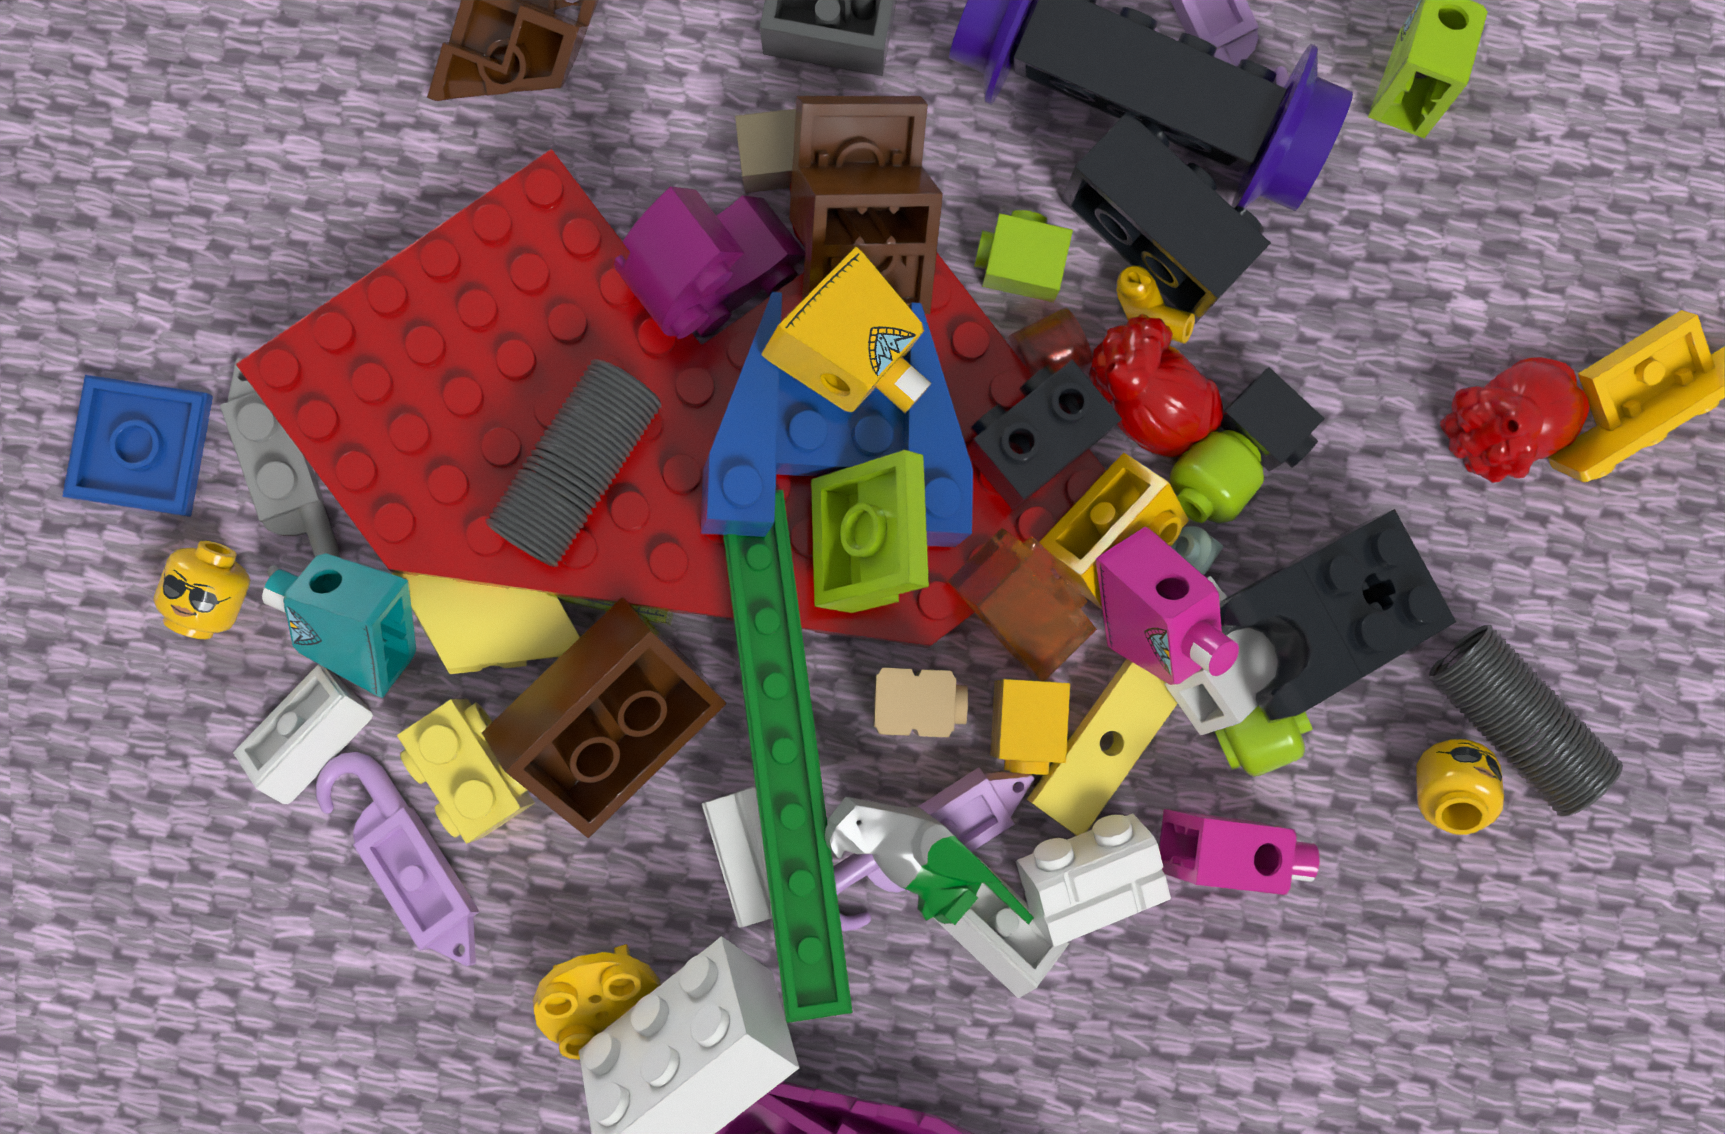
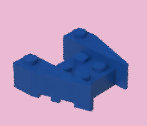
(791, 430)

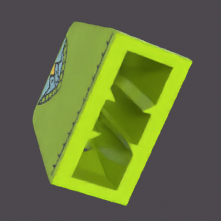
(1436, 41)

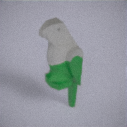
(916, 856)

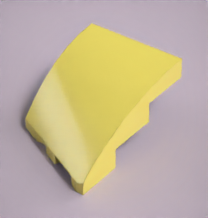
(488, 624)

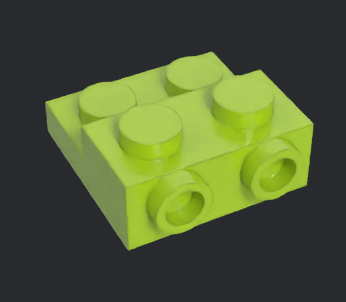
(869, 533)

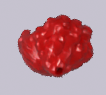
(1155, 388)
(1516, 418)

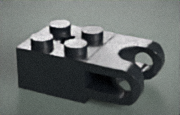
(1339, 613)

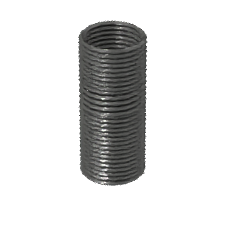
(578, 462)
(1512, 704)

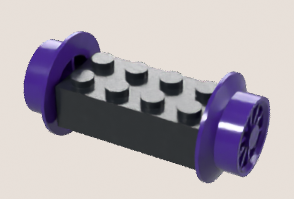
(1178, 85)

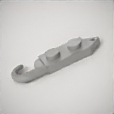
(276, 471)

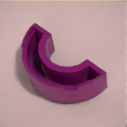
(703, 265)

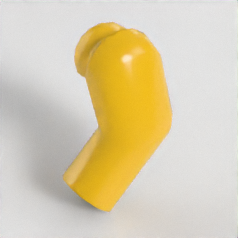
(1140, 295)

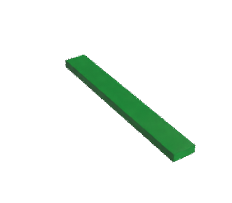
(787, 773)

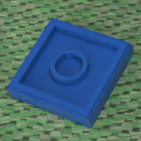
(137, 445)

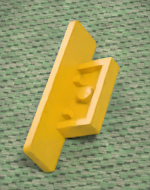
(1644, 395)

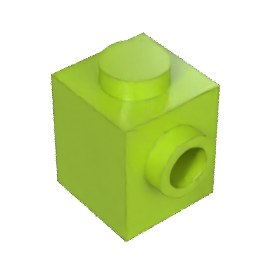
(1024, 255)

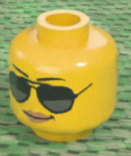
(201, 590)
(1459, 786)

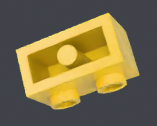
(1107, 514)

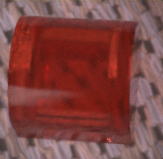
(1053, 342)

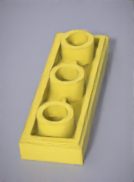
(1134, 711)

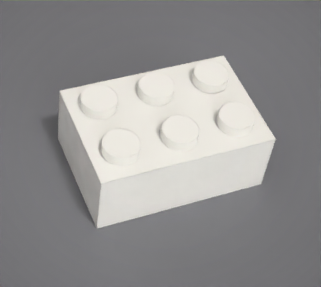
(690, 1050)

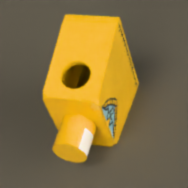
(849, 337)

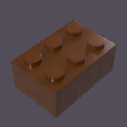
(603, 719)

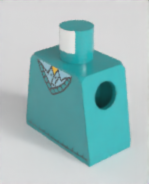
(348, 619)

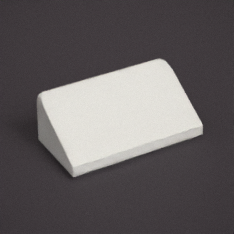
(302, 735)
(1004, 942)

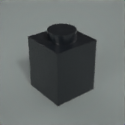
(1273, 420)

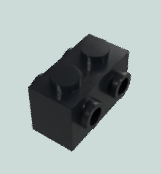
(1047, 430)

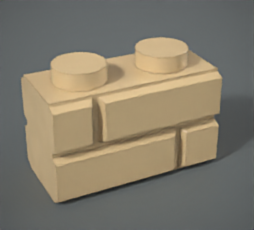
(922, 702)

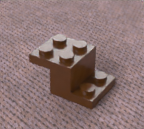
(865, 188)

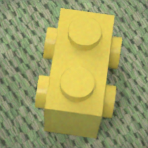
(462, 770)

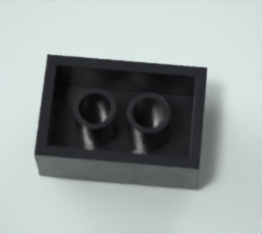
(1164, 215)

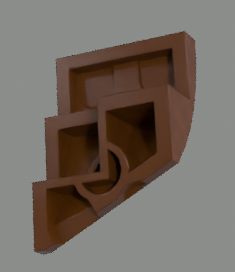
(509, 47)

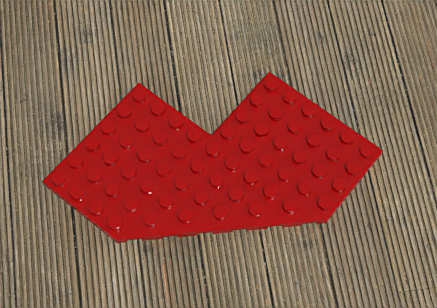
(460, 350)

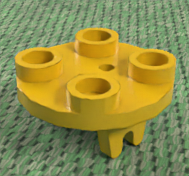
(589, 995)

